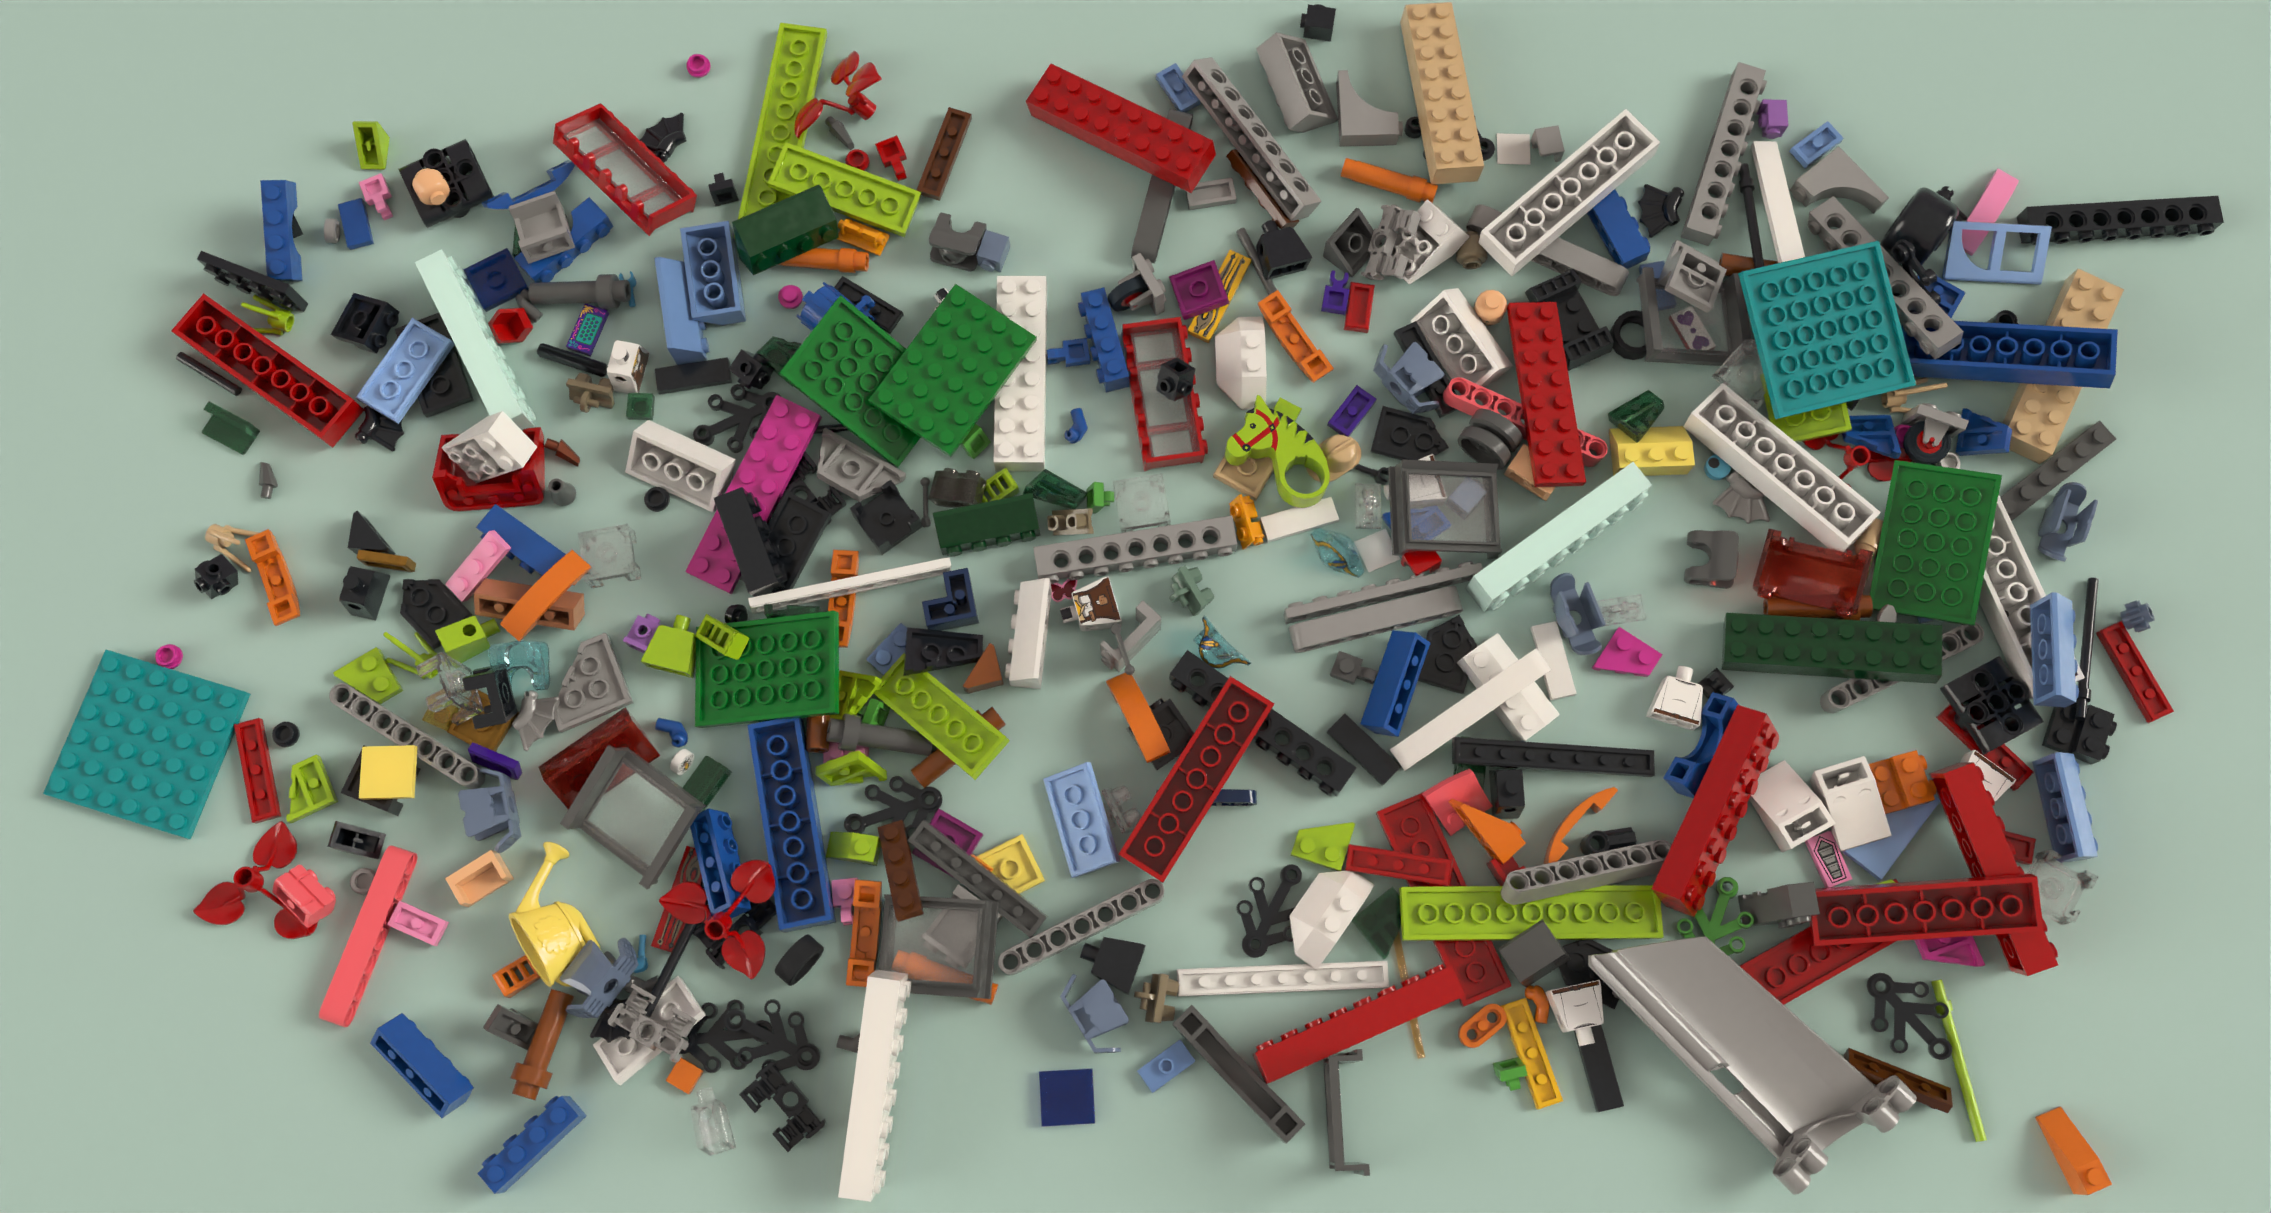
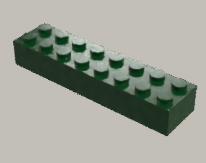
(1832, 647)

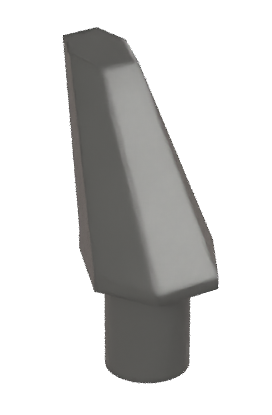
(839, 131)
(266, 480)

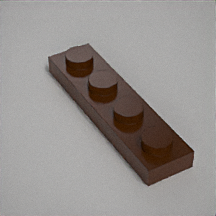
(944, 153)
(1255, 185)
(900, 871)
(1927, 1091)

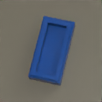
(355, 224)

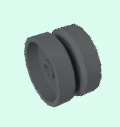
(1490, 438)

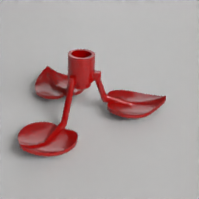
(859, 103)
(1879, 465)
(223, 902)
(740, 951)

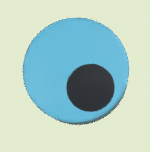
(1716, 468)

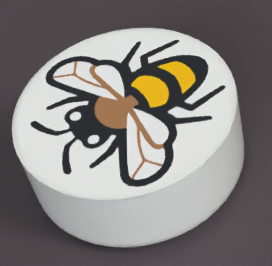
(681, 762)

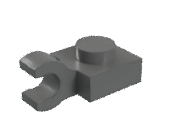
(1349, 668)

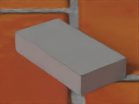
(1212, 194)

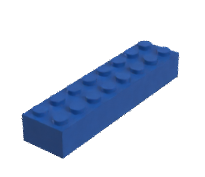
(2023, 355)
(791, 824)

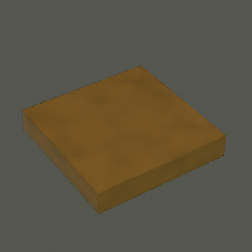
(488, 737)

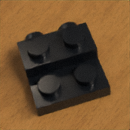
(366, 323)
(1173, 727)
(2082, 738)

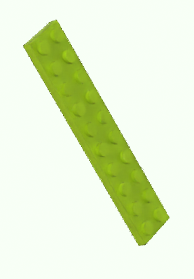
(788, 88)
(1482, 914)

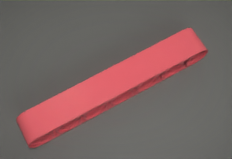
(1494, 401)
(367, 936)

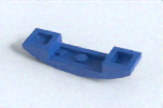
(557, 175)

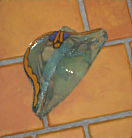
(1337, 552)
(1215, 649)

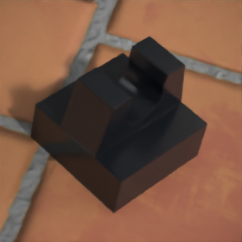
(723, 190)
(1716, 683)

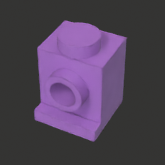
(1773, 118)
(635, 639)

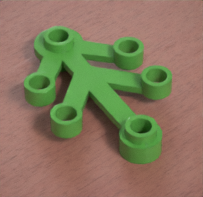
(1714, 930)

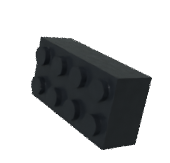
(750, 542)

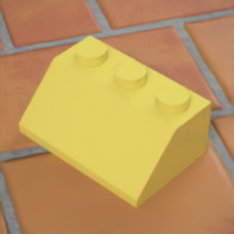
(1657, 453)

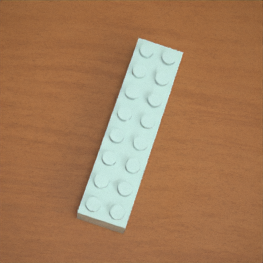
(474, 338)
(1558, 537)

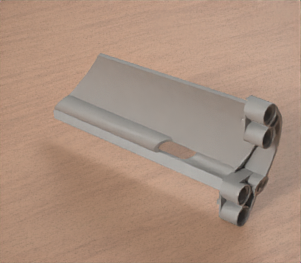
(1715, 1014)

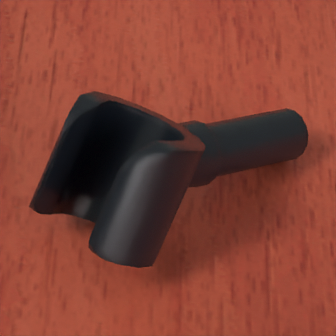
(1375, 473)

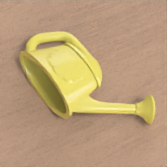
(550, 932)

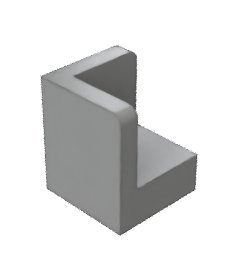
(1548, 142)

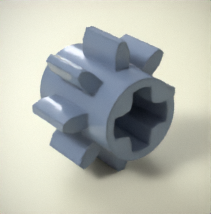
(2137, 616)

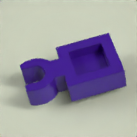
(1336, 296)

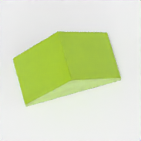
(371, 144)

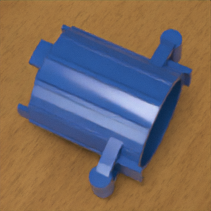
(819, 303)

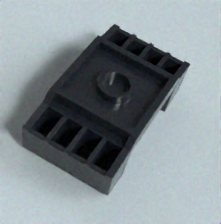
(1579, 331)

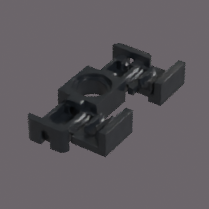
(796, 484)
(758, 917)
(804, 1118)

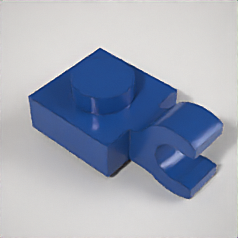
(1074, 352)

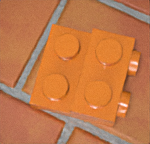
(1903, 781)

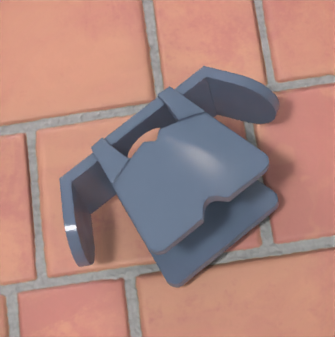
(1409, 377)
(2065, 509)
(1565, 600)
(491, 811)
(596, 974)
(1096, 1012)

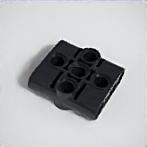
(462, 161)
(1989, 691)

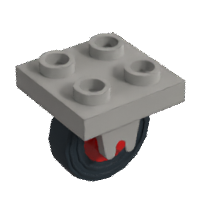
(1139, 289)
(1930, 433)

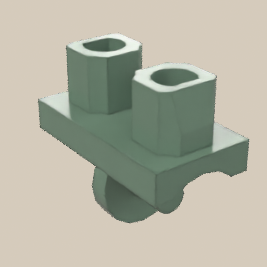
(1188, 592)

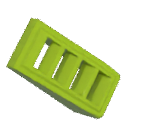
(995, 480)
(729, 641)

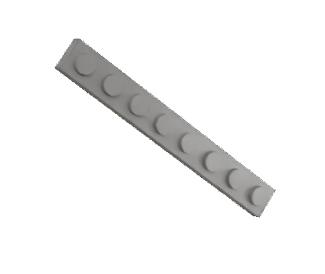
(1371, 594)

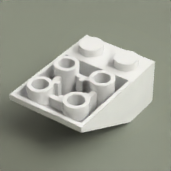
(1433, 243)
(490, 448)
(1853, 803)
(1789, 807)

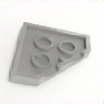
(591, 685)

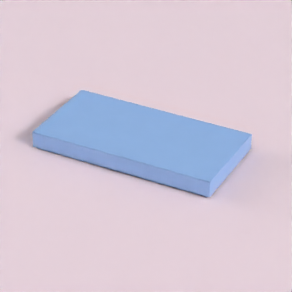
(405, 370)
(1081, 820)
(1880, 855)

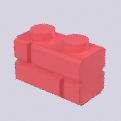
(304, 895)

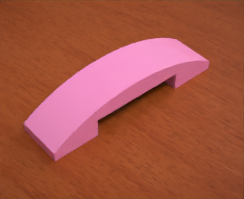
(1988, 208)

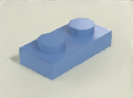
(1177, 89)
(1816, 144)
(889, 650)

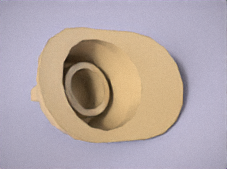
(1341, 455)

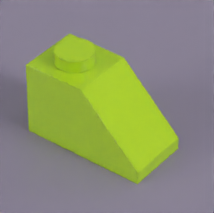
(854, 847)

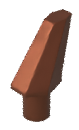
(563, 451)

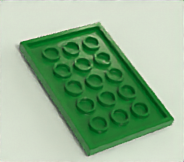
(841, 370)
(952, 370)
(1935, 542)
(781, 674)

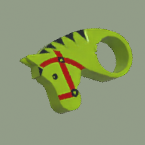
(1286, 443)

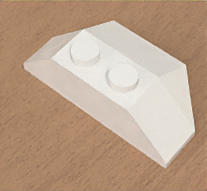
(1242, 361)
(1326, 913)

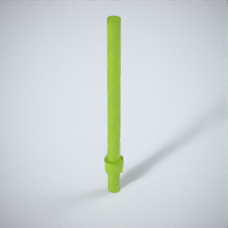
(1959, 1062)

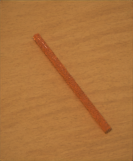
(1404, 976)

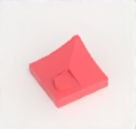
(1461, 787)

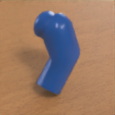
(1079, 427)
(675, 729)

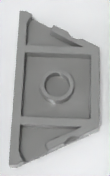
(853, 468)

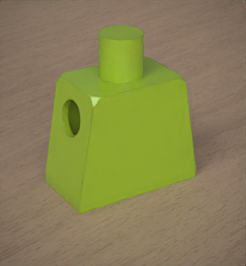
(467, 637)
(672, 649)

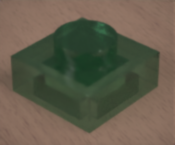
(640, 406)

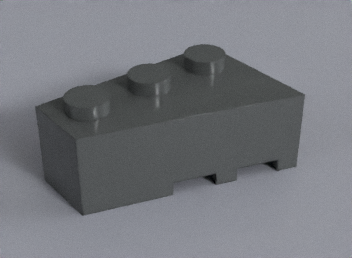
(1781, 905)

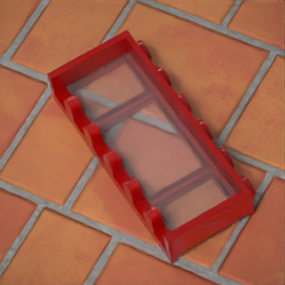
(623, 168)
(1166, 428)

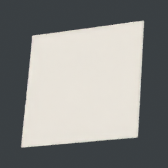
(1513, 149)
(1376, 550)

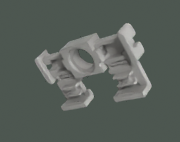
(1380, 258)
(634, 1021)

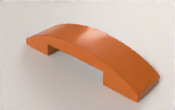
(1293, 338)
(843, 566)
(276, 577)
(544, 594)
(1138, 716)
(1596, 802)
(865, 931)

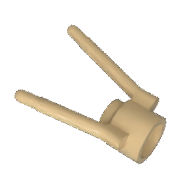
(1896, 398)
(224, 537)

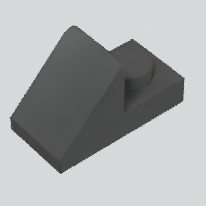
(511, 1026)

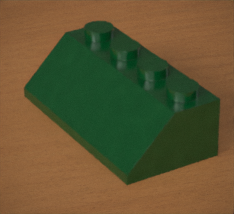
(785, 230)
(987, 525)

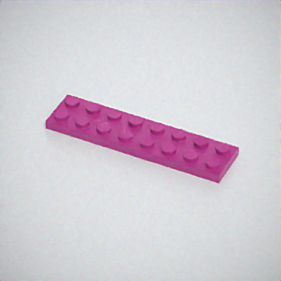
(766, 474)

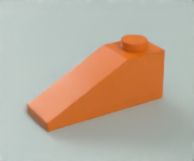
(1496, 836)
(2073, 1153)

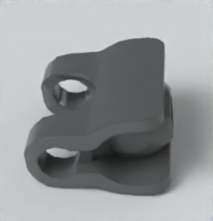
(953, 247)
(1723, 557)

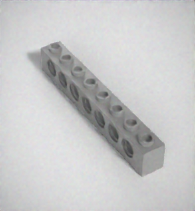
(1251, 139)
(1696, 226)
(1930, 315)
(1221, 528)

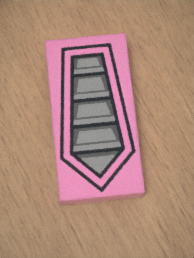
(1828, 859)

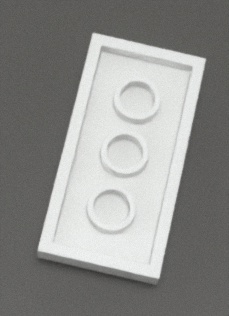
(627, 1056)

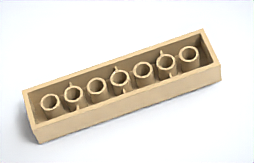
(1441, 93)
(2041, 410)

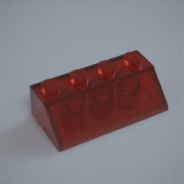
(572, 766)

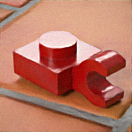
(892, 154)

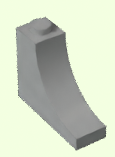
(1360, 122)
(1838, 177)

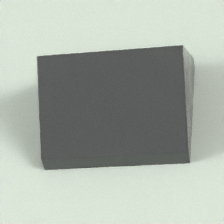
(1350, 243)
(1534, 953)

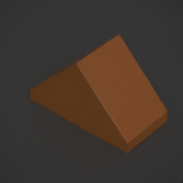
(985, 673)

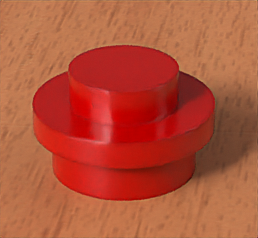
(857, 159)

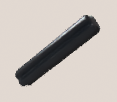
(572, 360)

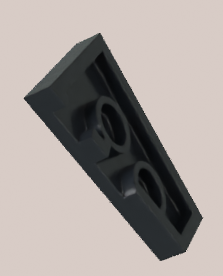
(937, 650)

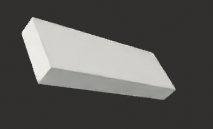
(1299, 520)
(1550, 645)

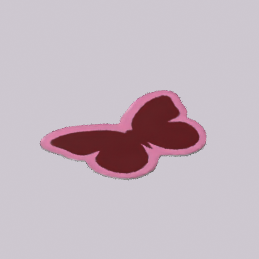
(1063, 591)

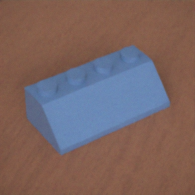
(713, 273)
(682, 333)
(2053, 651)
(2065, 807)

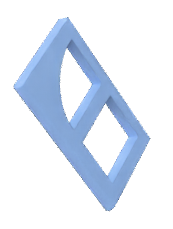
(1959, 267)

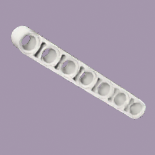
(1470, 709)

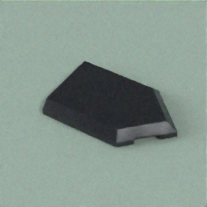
(1406, 436)
(429, 607)
(1447, 646)
(1578, 971)

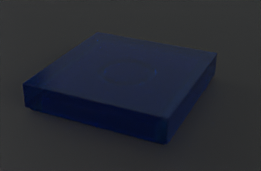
(496, 279)
(1067, 1097)

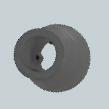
(562, 492)

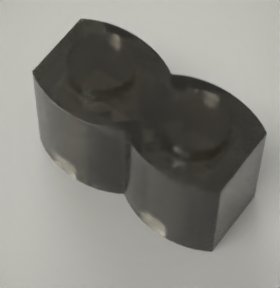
(956, 488)

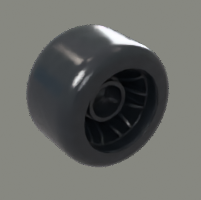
(1922, 223)

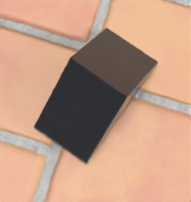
(365, 536)
(356, 840)

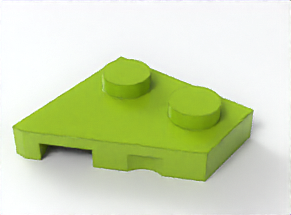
(371, 676)
(854, 692)
(850, 769)
(309, 789)
(1324, 845)

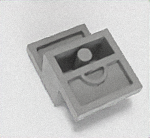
(1692, 276)

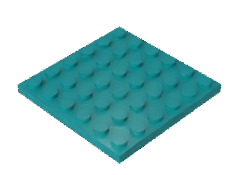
(1826, 329)
(147, 744)

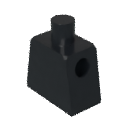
(1281, 251)
(363, 592)
(1507, 792)
(1115, 961)

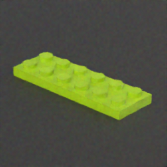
(846, 189)
(941, 718)

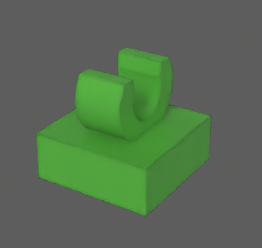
(975, 442)
(1097, 497)
(874, 713)
(1510, 1072)

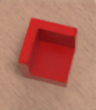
(510, 325)
(1421, 561)
(1501, 870)

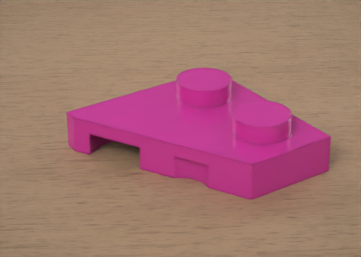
(1627, 655)
(1951, 950)

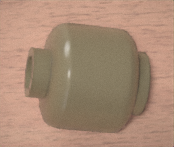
(1471, 253)

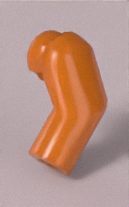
(1542, 1004)

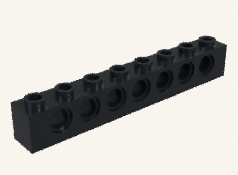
(2160, 216)
(1330, 784)

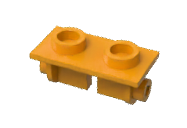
(862, 236)
(1242, 511)

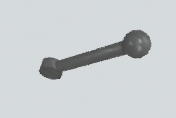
(925, 520)
(1116, 629)

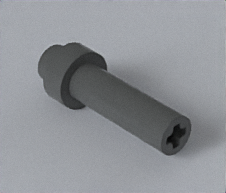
(606, 291)
(852, 733)

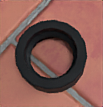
(1619, 345)
(799, 960)

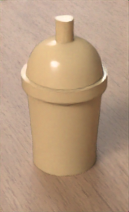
(1870, 538)

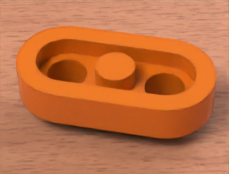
(1481, 1025)

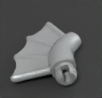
(1742, 500)
(534, 717)

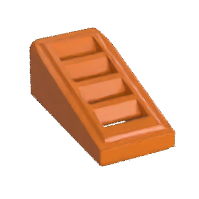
(510, 969)

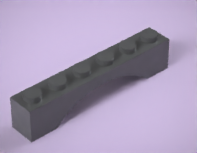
(1238, 1074)

